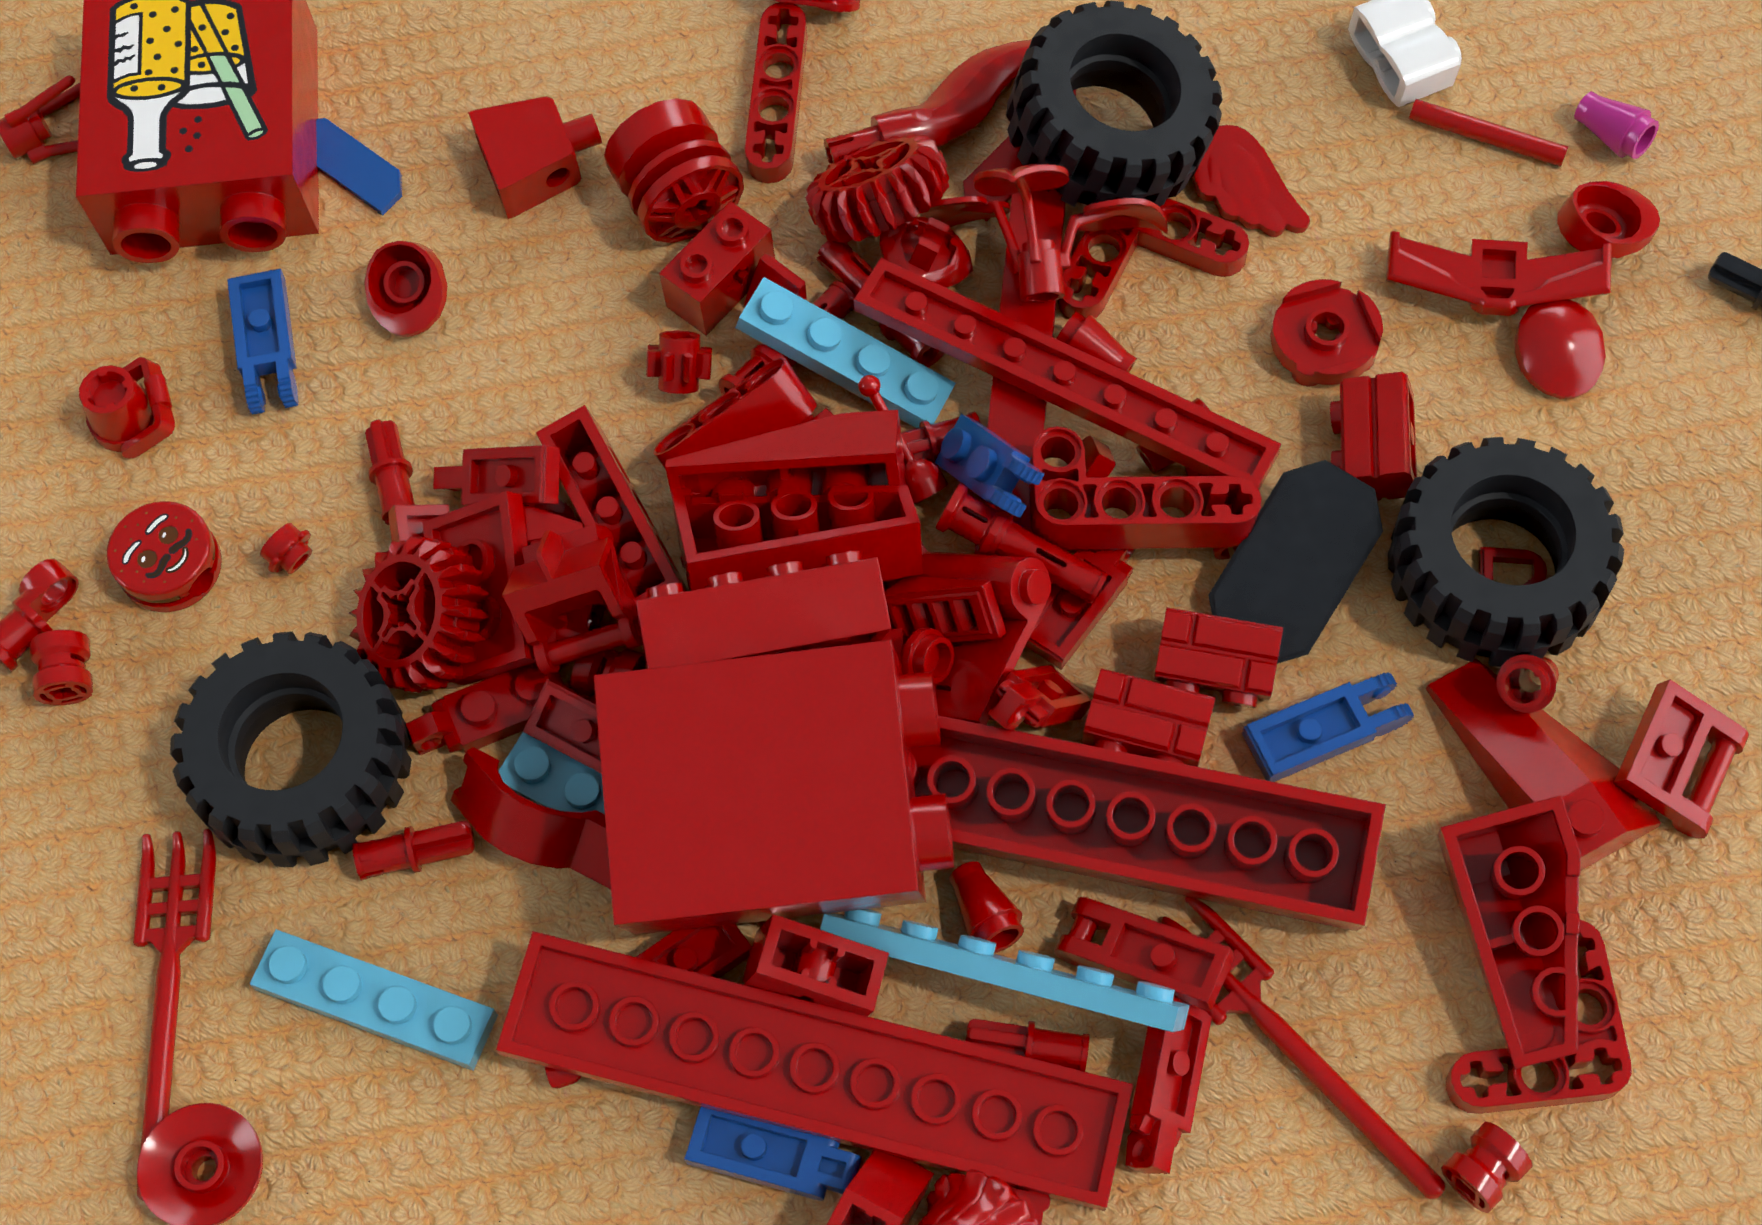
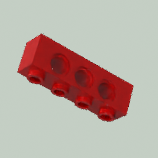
(607, 498)

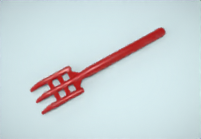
(170, 943)
(1246, 999)

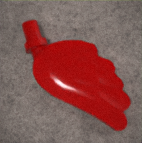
(1247, 185)

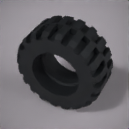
(1131, 55)
(1517, 487)
(251, 694)

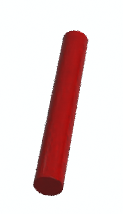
(1488, 132)

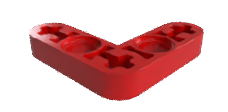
(1183, 250)
(1600, 1039)

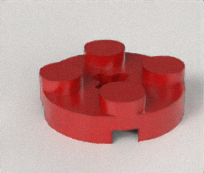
(1324, 361)

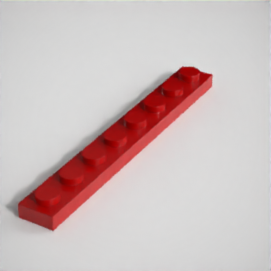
(1064, 375)

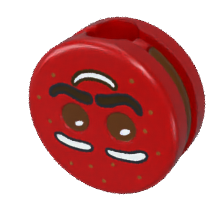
(164, 556)

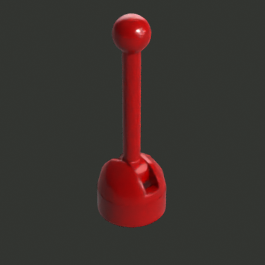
(921, 475)

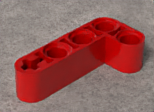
(1141, 500)

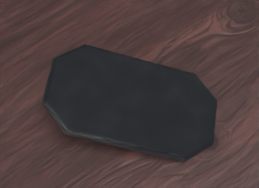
(1300, 555)

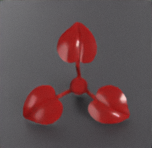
(1039, 263)

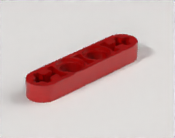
(776, 91)

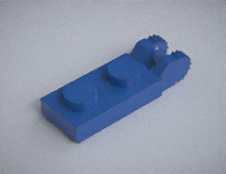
(263, 336)
(986, 464)
(1322, 727)

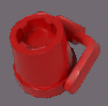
(124, 413)

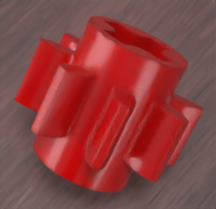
(679, 362)

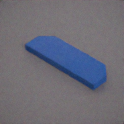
(357, 167)

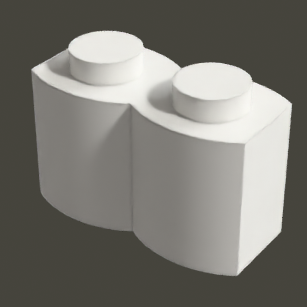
(1405, 48)

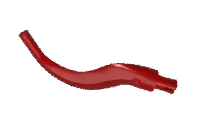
(950, 110)

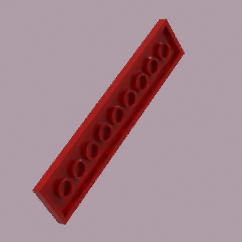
(816, 1069)

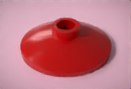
(178, 1148)

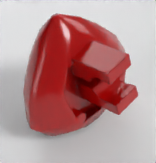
(928, 250)

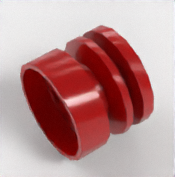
(672, 169)

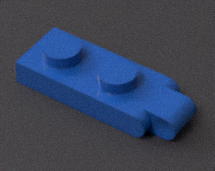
(770, 1155)

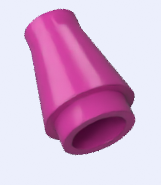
(1617, 124)

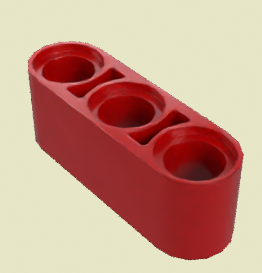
(757, 405)

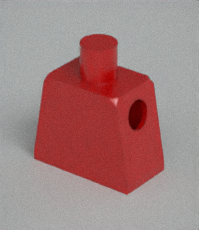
(531, 150)

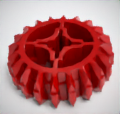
(877, 188)
(419, 614)

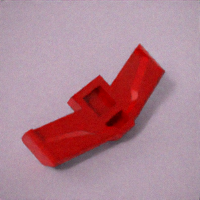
(1498, 274)

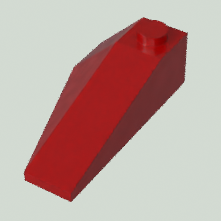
(810, 455)
(1538, 759)
(1521, 910)

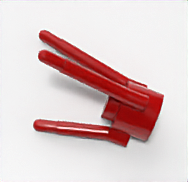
(26, 128)

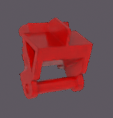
(565, 576)

